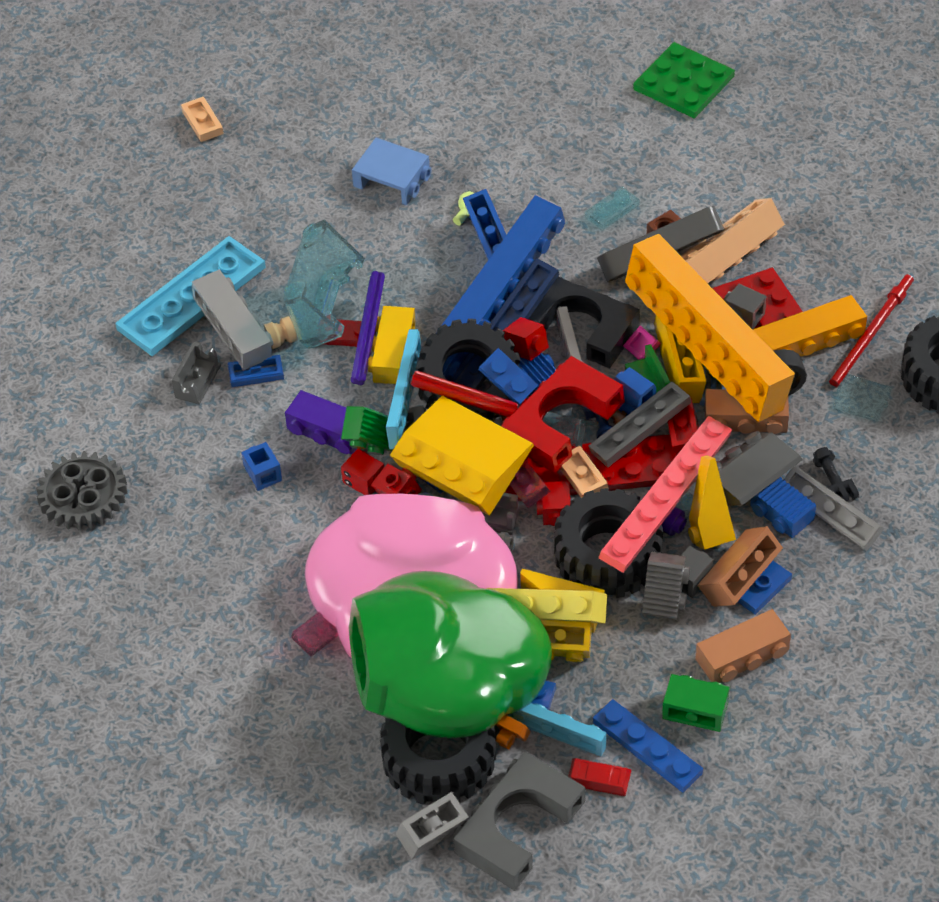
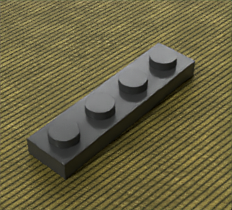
(639, 424)

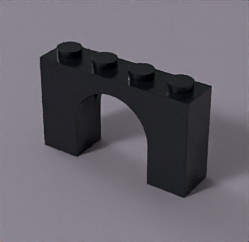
(615, 318)

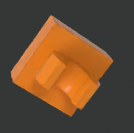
(510, 731)

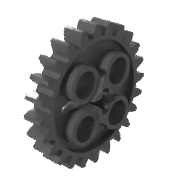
(96, 481)

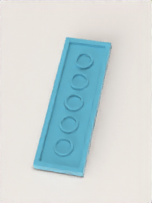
(173, 308)

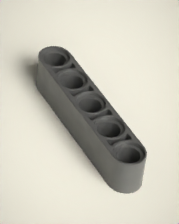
(678, 234)

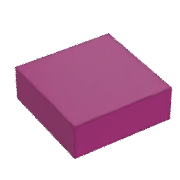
(638, 340)

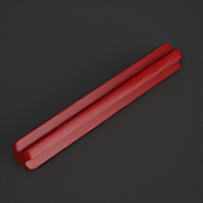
(463, 394)

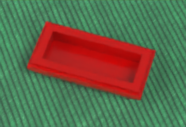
(600, 776)

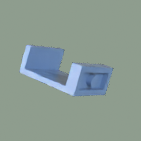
(393, 167)

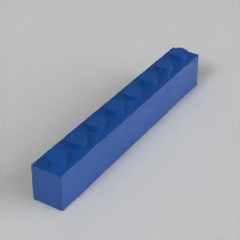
(505, 269)

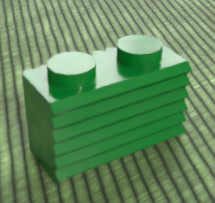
(366, 429)

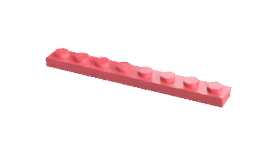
(664, 495)

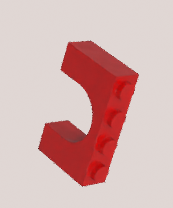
(569, 384)

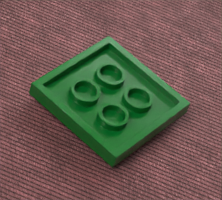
(684, 80)

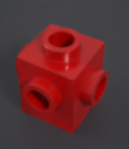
(396, 481)

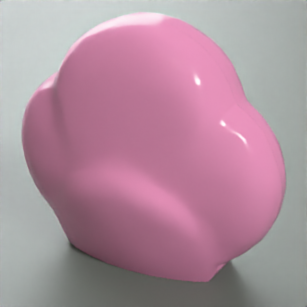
(399, 536)

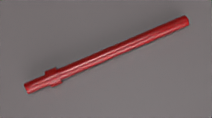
(895, 298)

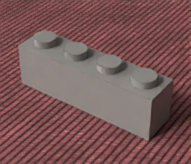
(232, 319)

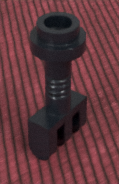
(823, 458)

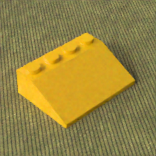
(462, 453)

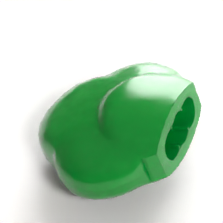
(445, 653)

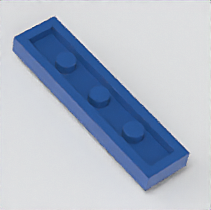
(648, 745)

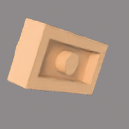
(202, 119)
(583, 473)

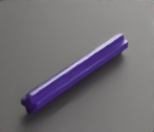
(367, 328)

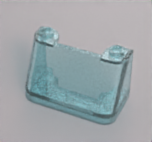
(314, 282)

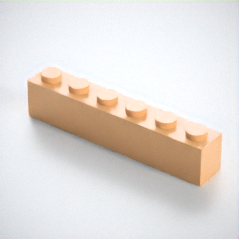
(741, 237)

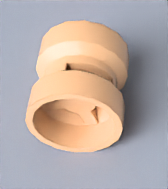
(281, 332)

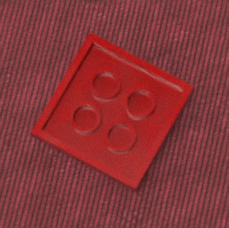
(779, 300)

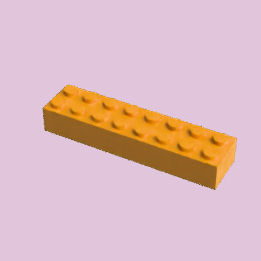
(709, 328)

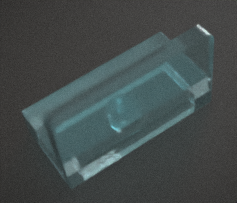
(569, 425)

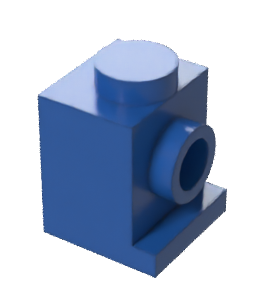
(262, 466)

